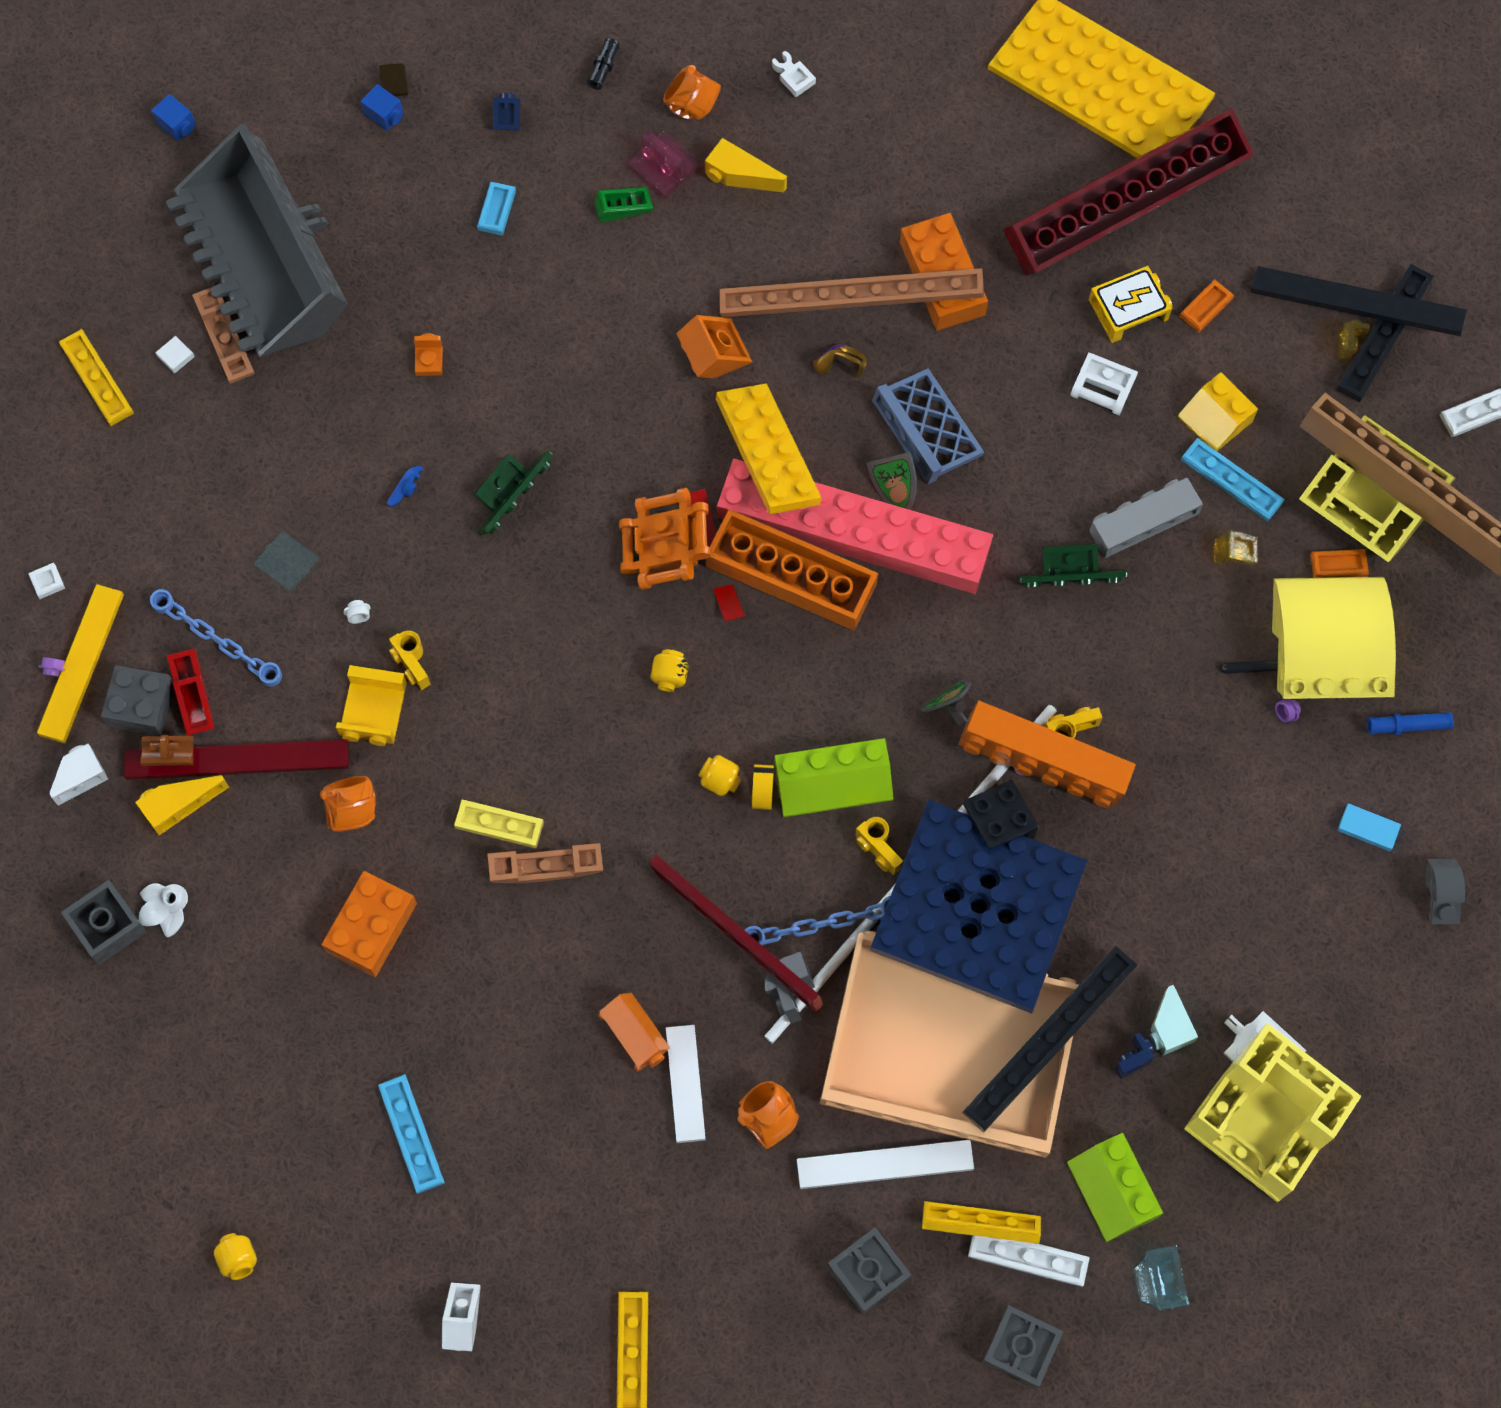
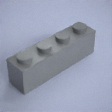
(1145, 517)

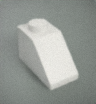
(76, 774)
(460, 1317)

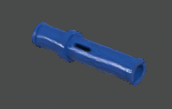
(1397, 724)

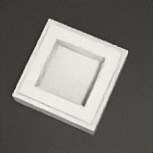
(174, 354)
(46, 580)

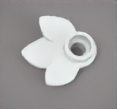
(159, 908)

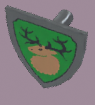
(895, 479)
(949, 699)

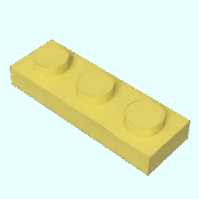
(499, 823)

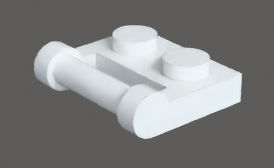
(1107, 376)

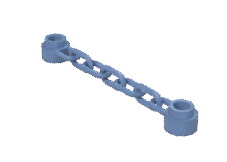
(264, 670)
(754, 930)

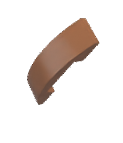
(225, 343)
(546, 865)

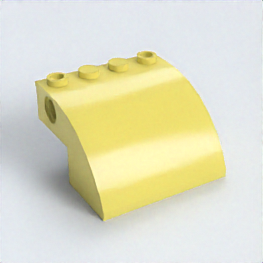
(1362, 506)
(1334, 637)
(1272, 1112)

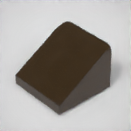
(394, 78)

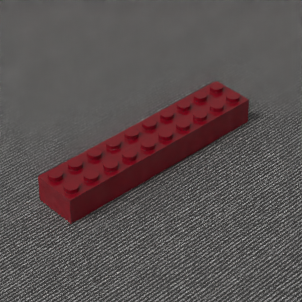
(1128, 192)

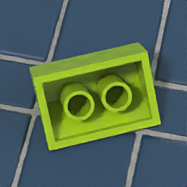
(1114, 1187)

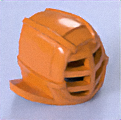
(691, 94)
(349, 803)
(768, 1113)

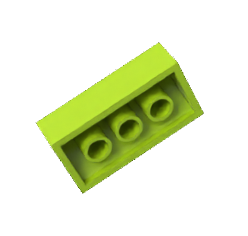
(834, 777)

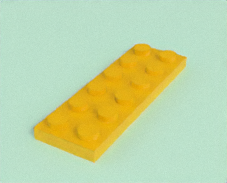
(768, 449)

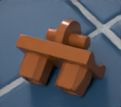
(167, 750)

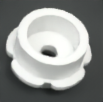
(357, 611)

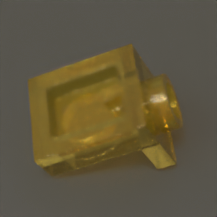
(1348, 338)
(1236, 548)

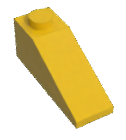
(740, 169)
(175, 801)

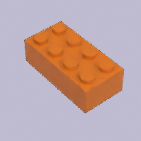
(938, 247)

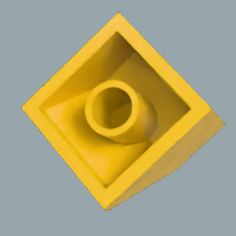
(1218, 412)

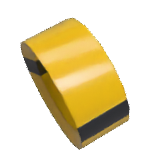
(762, 787)

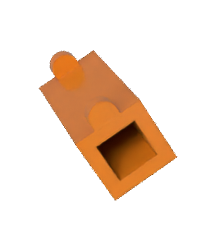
(635, 1031)

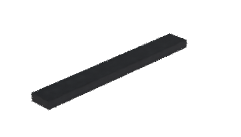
(1359, 301)
(1049, 1039)

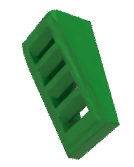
(618, 212)

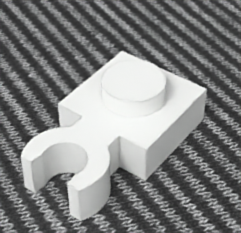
(793, 76)

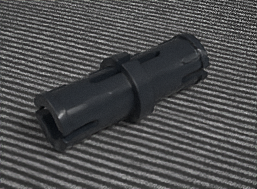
(603, 63)

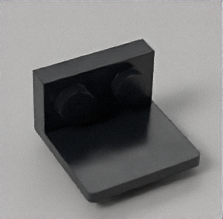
(1001, 815)

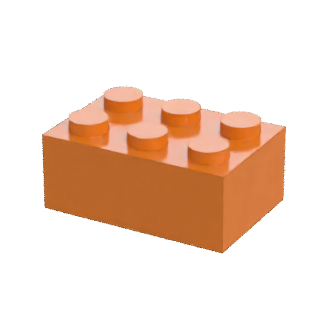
(369, 924)

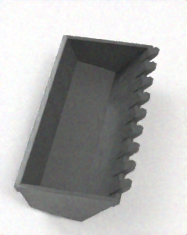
(258, 246)

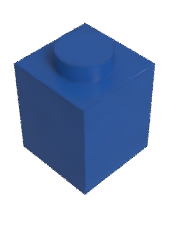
(382, 107)
(173, 117)

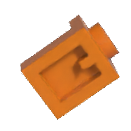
(428, 355)

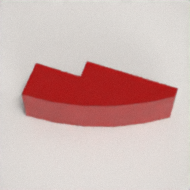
(191, 691)

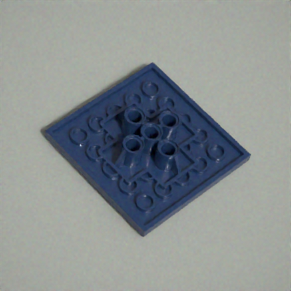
(1030, 889)

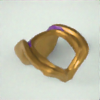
(824, 362)

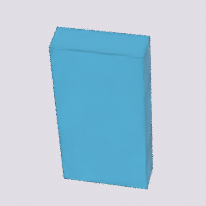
(496, 208)
(1369, 827)

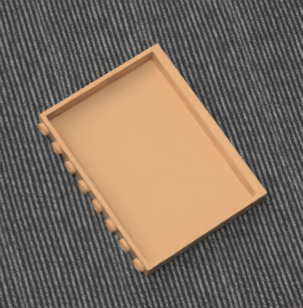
(927, 1048)

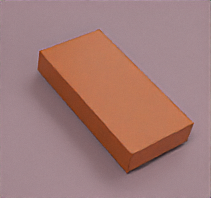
(1206, 306)
(1339, 563)

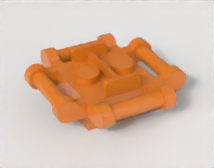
(665, 541)

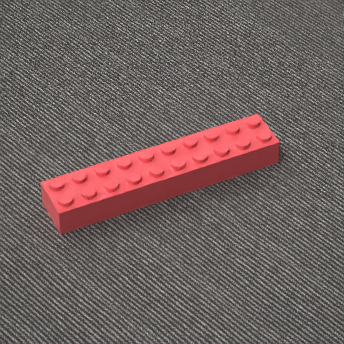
(870, 531)

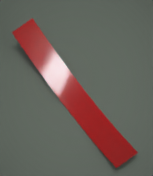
(726, 594)

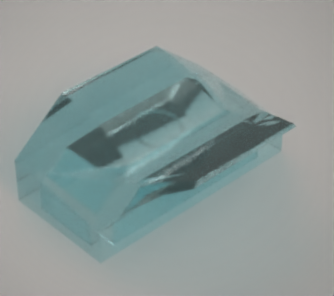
(1161, 1279)

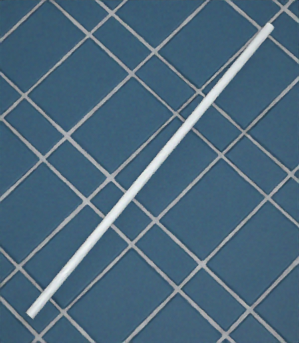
(867, 924)

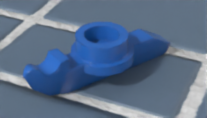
(405, 487)

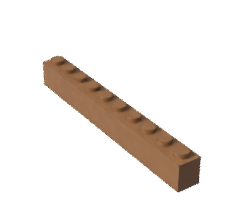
(1406, 480)

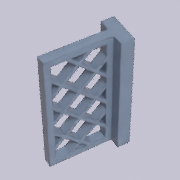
(906, 429)

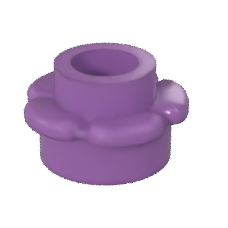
(52, 666)
(1288, 710)

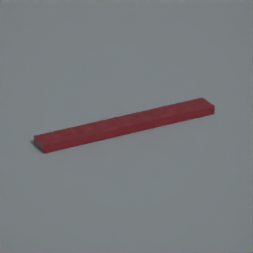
(247, 760)
(736, 934)

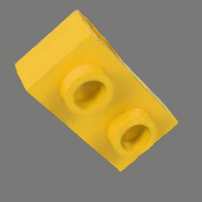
(414, 672)
(1081, 720)
(885, 856)

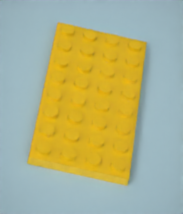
(1099, 79)

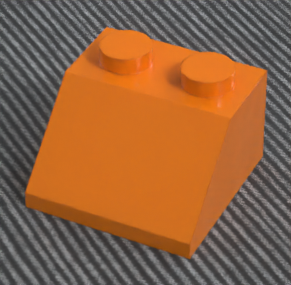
(713, 346)

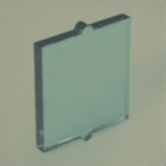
(286, 561)

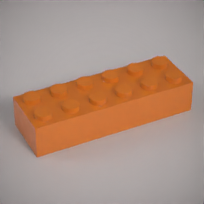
(791, 570)
(1046, 755)

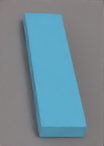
(1232, 479)
(411, 1134)

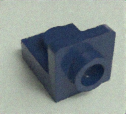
(506, 112)
(1134, 1061)

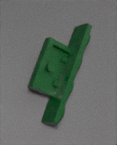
(504, 486)
(1071, 563)

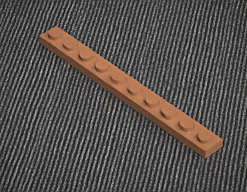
(852, 292)

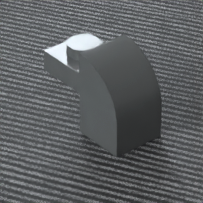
(1447, 890)
(780, 994)

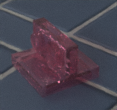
(663, 163)

